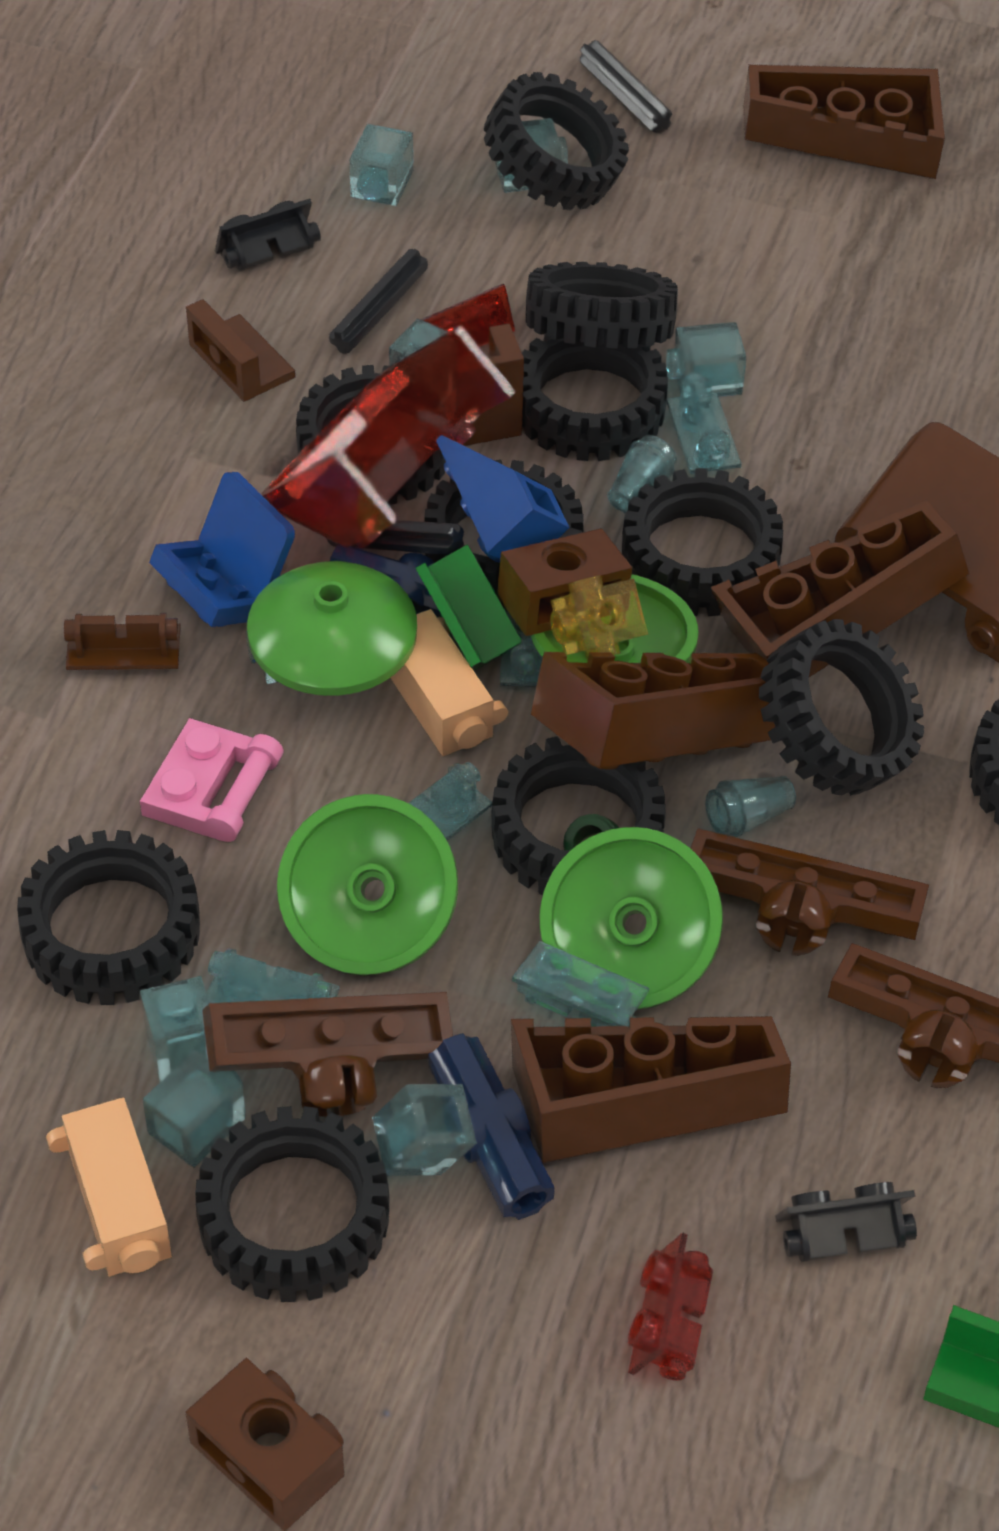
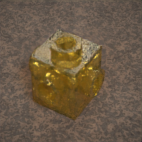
(597, 616)

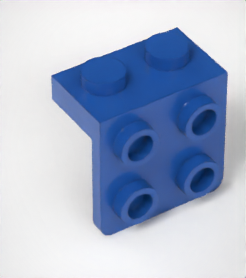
(234, 557)

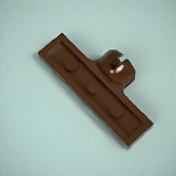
(809, 893)
(941, 1018)
(327, 1041)

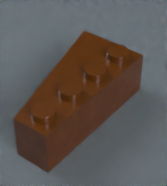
(849, 114)
(862, 580)
(651, 707)
(645, 1080)

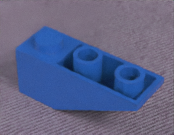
(501, 502)

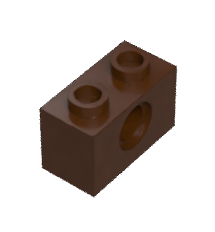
(542, 571)
(277, 1478)

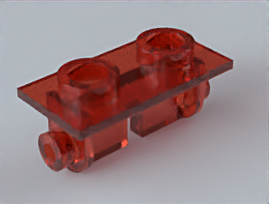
(476, 314)
(658, 1332)

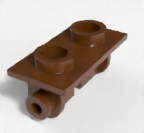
(137, 644)

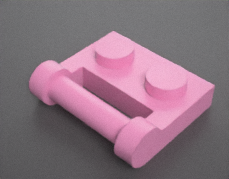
(196, 772)

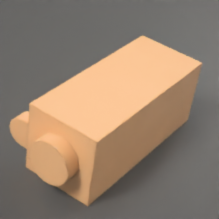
(446, 690)
(114, 1188)

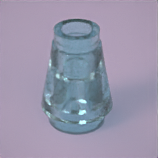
(642, 464)
(747, 803)

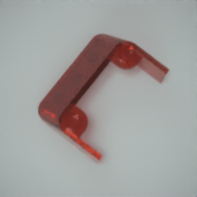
(384, 437)

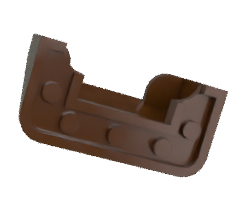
(964, 489)

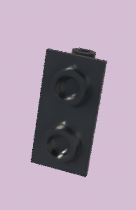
(246, 238)
(872, 1214)

